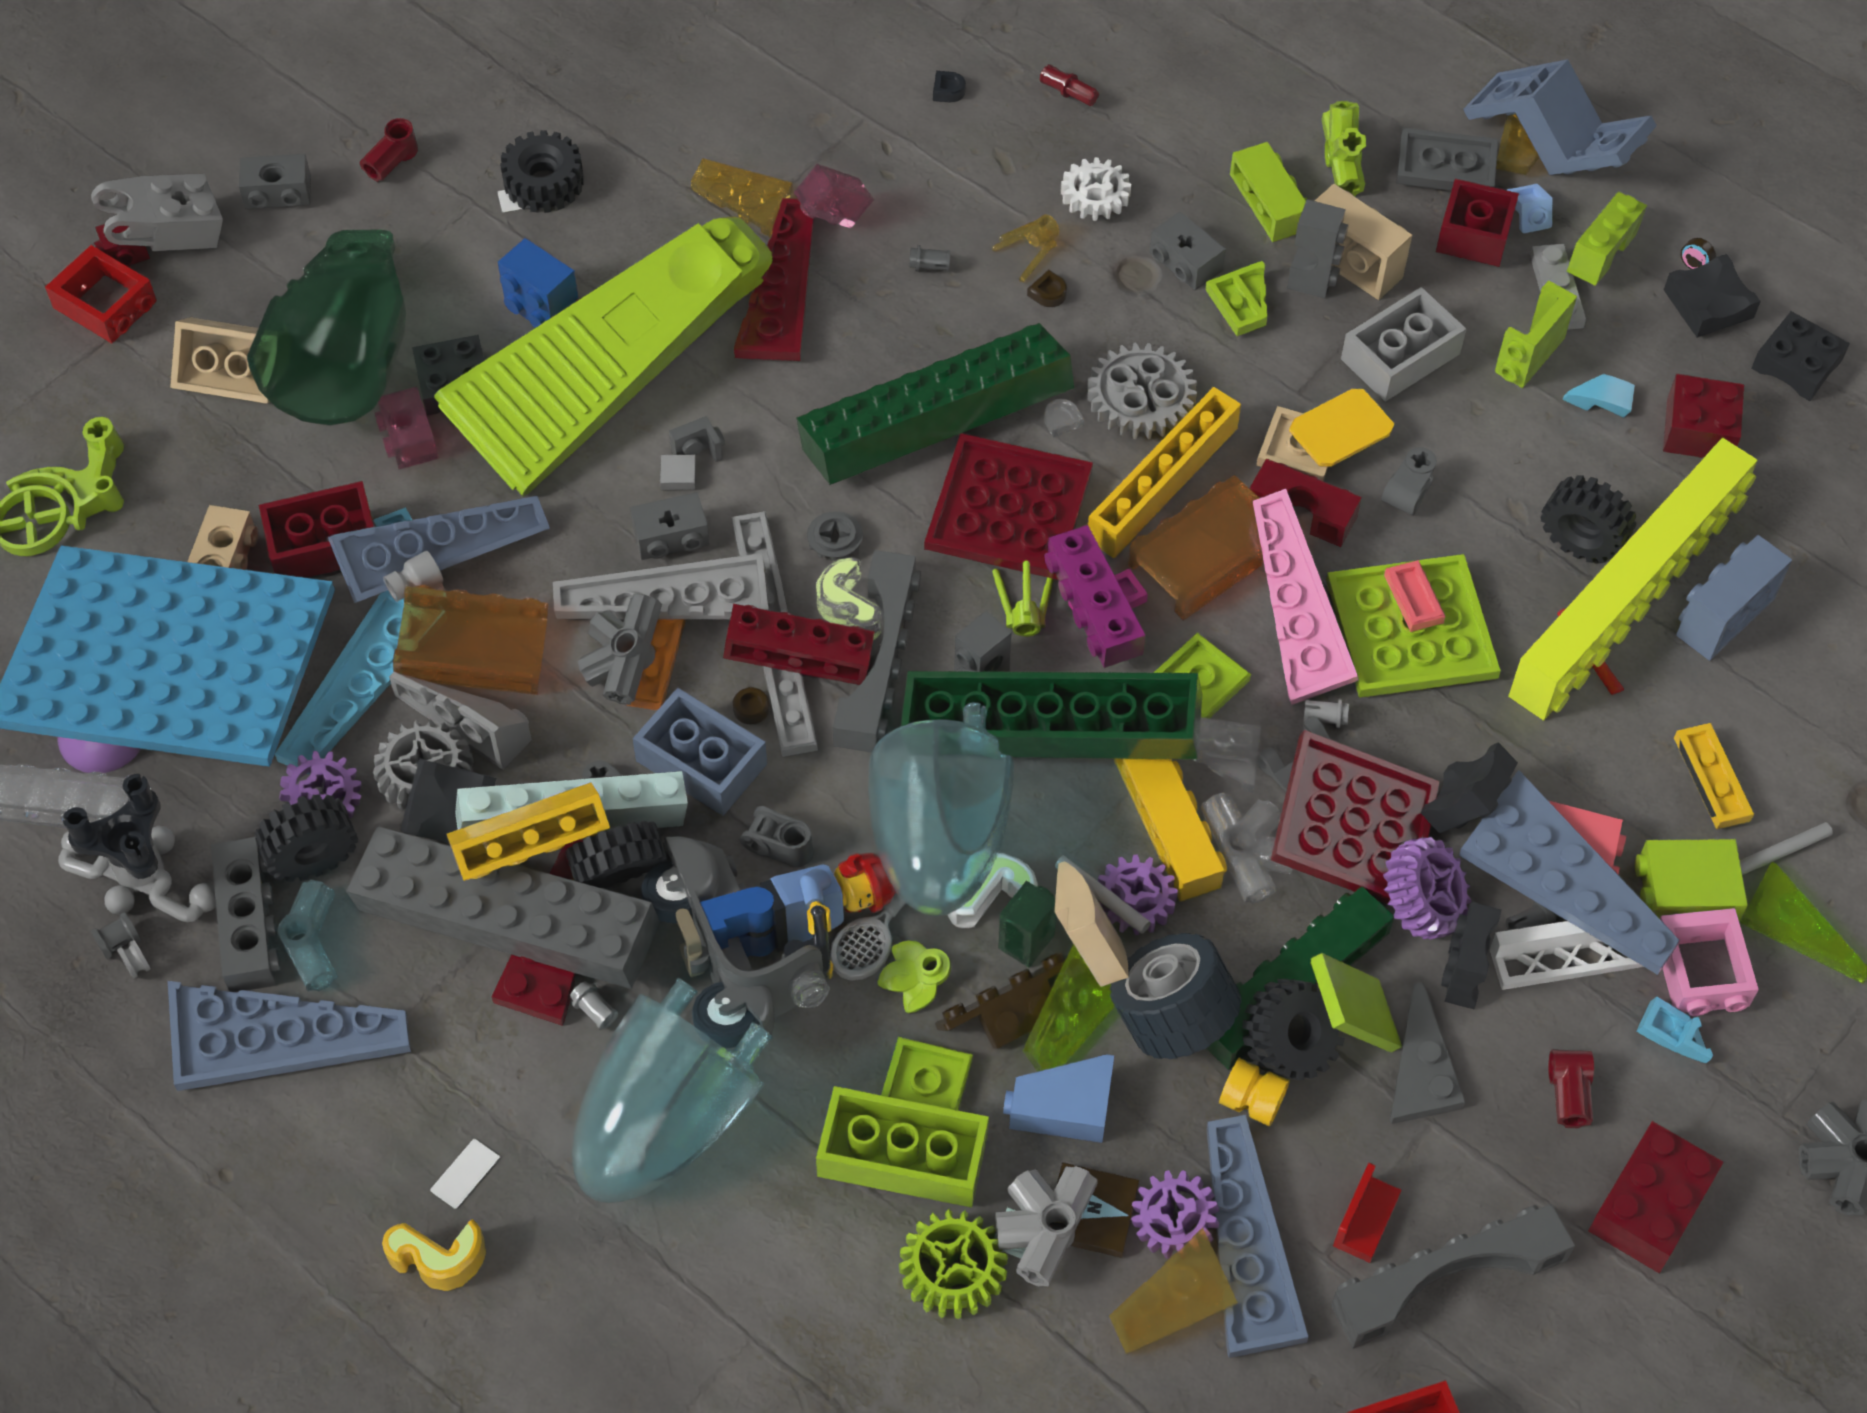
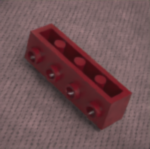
(798, 644)

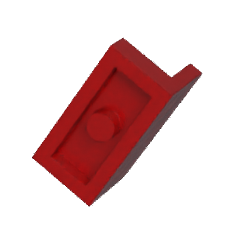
(1366, 1216)

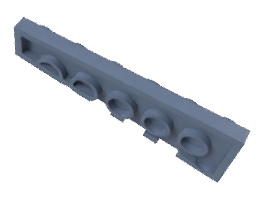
(449, 538)
(1250, 1246)

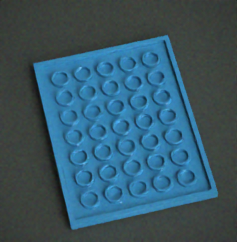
(163, 655)

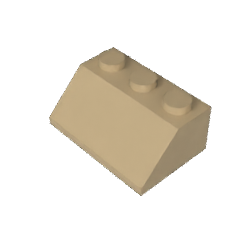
(213, 359)

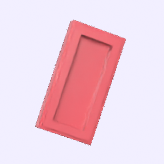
(1414, 595)

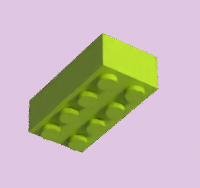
(902, 1146)

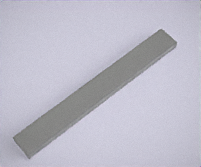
(784, 688)

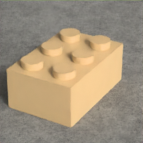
(1373, 245)

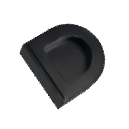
(948, 87)

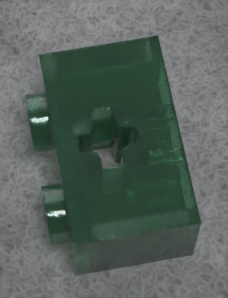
(1027, 923)

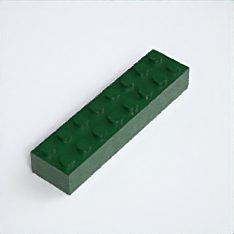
(935, 403)
(1068, 711)

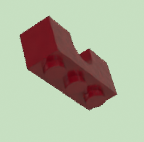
(1332, 507)

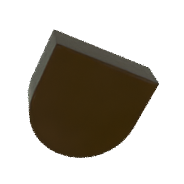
(1048, 290)

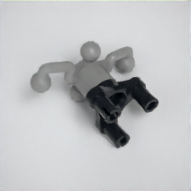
(130, 854)

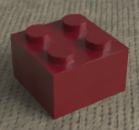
(1477, 222)
(1702, 414)

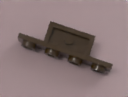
(1010, 1010)

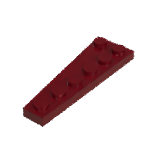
(778, 304)
(534, 986)

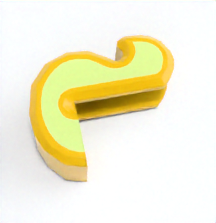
(436, 1265)

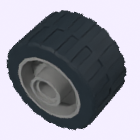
(1176, 996)

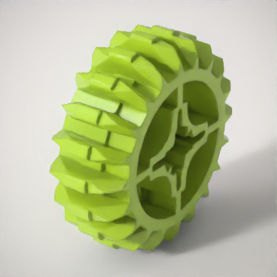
(928, 1245)

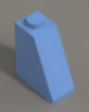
(1063, 1100)

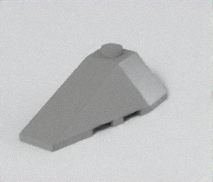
(483, 723)

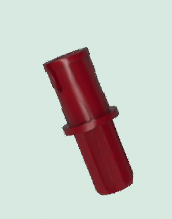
(1068, 85)

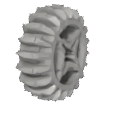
(399, 758)

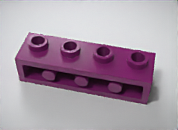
(1095, 596)

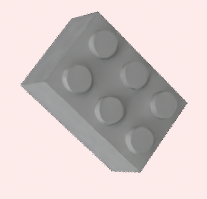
(1403, 344)

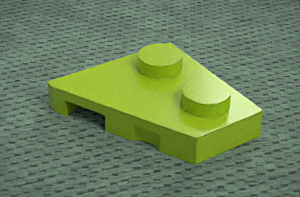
(1241, 297)

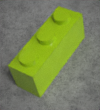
(1268, 189)

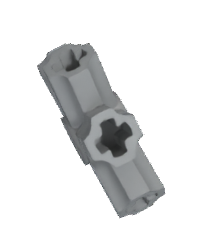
(1039, 1209)

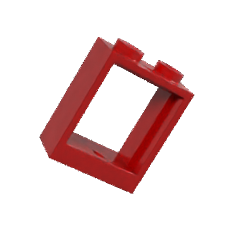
(82, 275)

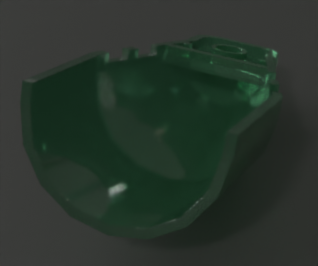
(333, 332)

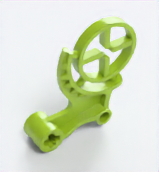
(90, 488)

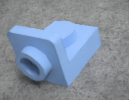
(1533, 208)

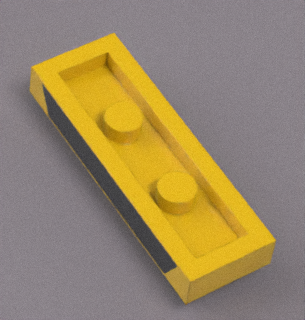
(1713, 776)

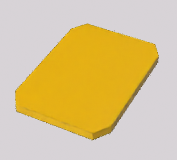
(1341, 427)

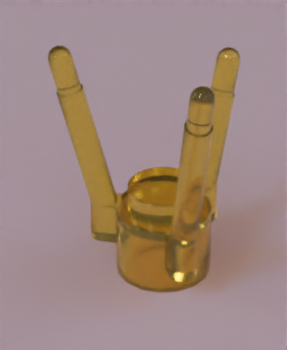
(1038, 233)

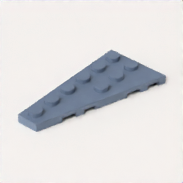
(1551, 863)

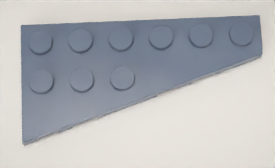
(259, 1034)

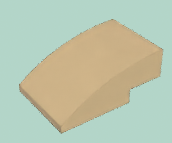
(1089, 927)

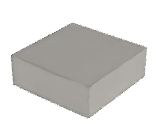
(678, 472)

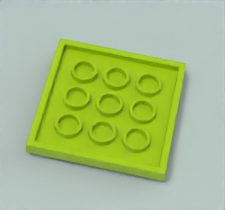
(1398, 660)

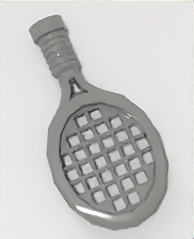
(875, 922)

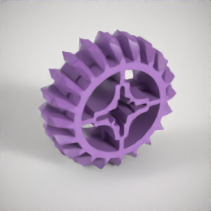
(1426, 887)

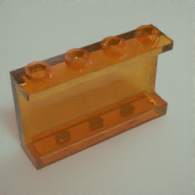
(1203, 547)
(472, 639)

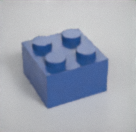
(536, 283)

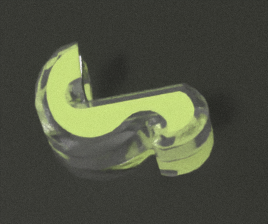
(840, 604)

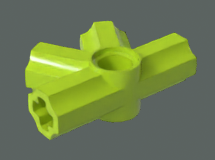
(1344, 145)

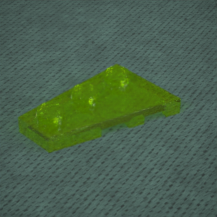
(1068, 1015)

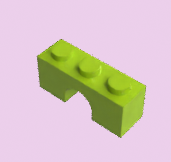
(1609, 232)

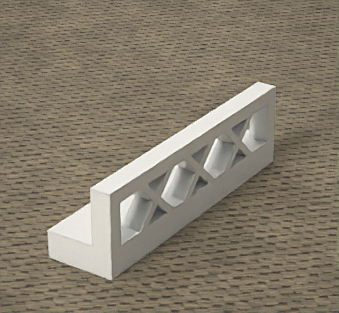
(1556, 940)

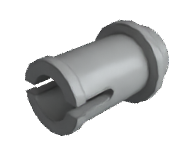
(1327, 712)
(587, 998)

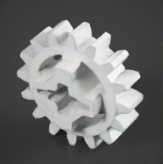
(1095, 189)

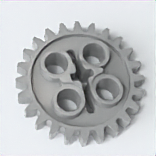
(1126, 396)

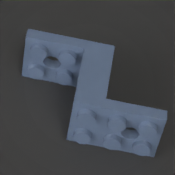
(1560, 118)

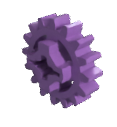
(320, 776)
(1137, 879)
(1160, 1215)

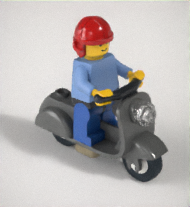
(729, 923)

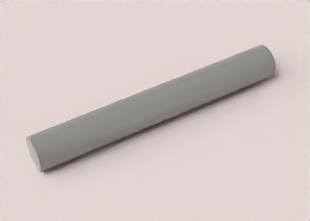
(1785, 847)
(1110, 900)

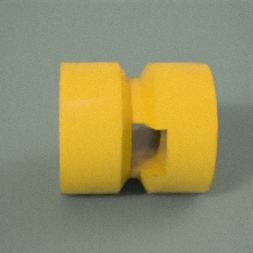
(1253, 1091)

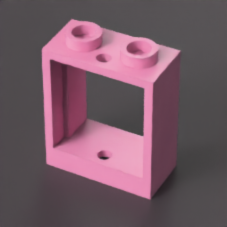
(1701, 928)

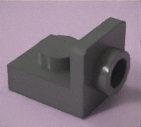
(695, 437)

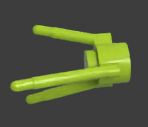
(1026, 617)

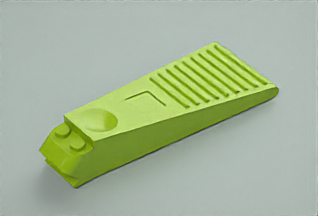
(585, 363)

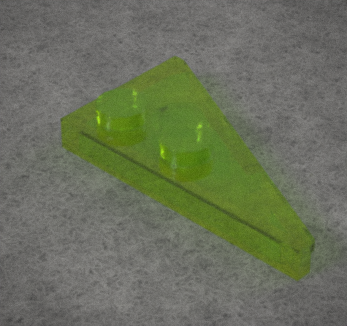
(1791, 919)

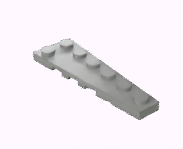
(684, 590)

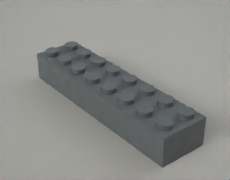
(507, 910)

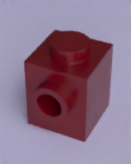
(125, 254)

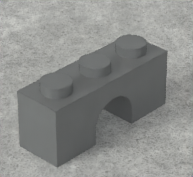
(1318, 249)

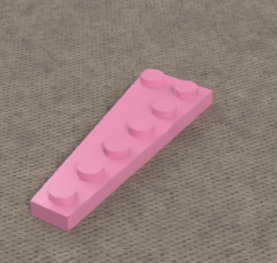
(1306, 627)

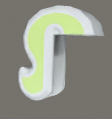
(1006, 875)

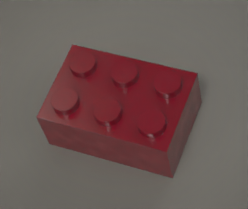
(301, 525)
(1655, 1197)

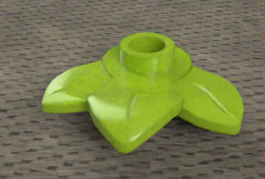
(910, 975)

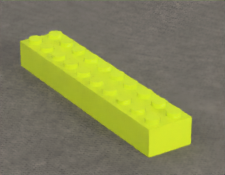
(1632, 580)

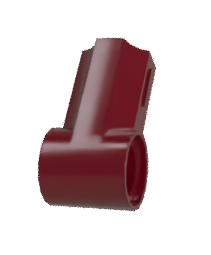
(396, 146)
(1572, 1077)

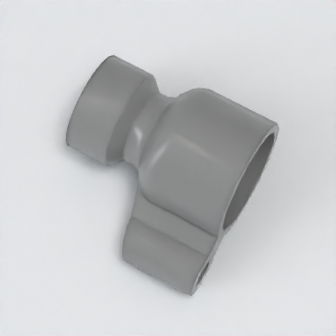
(417, 571)

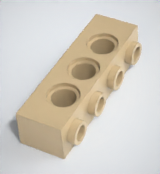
(224, 538)

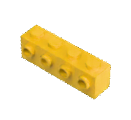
(528, 831)

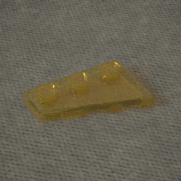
(747, 193)
(1175, 1297)

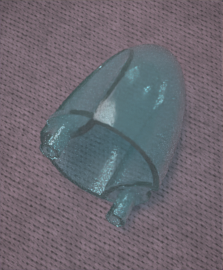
(939, 808)
(659, 1098)

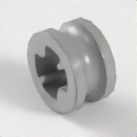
(133, 959)

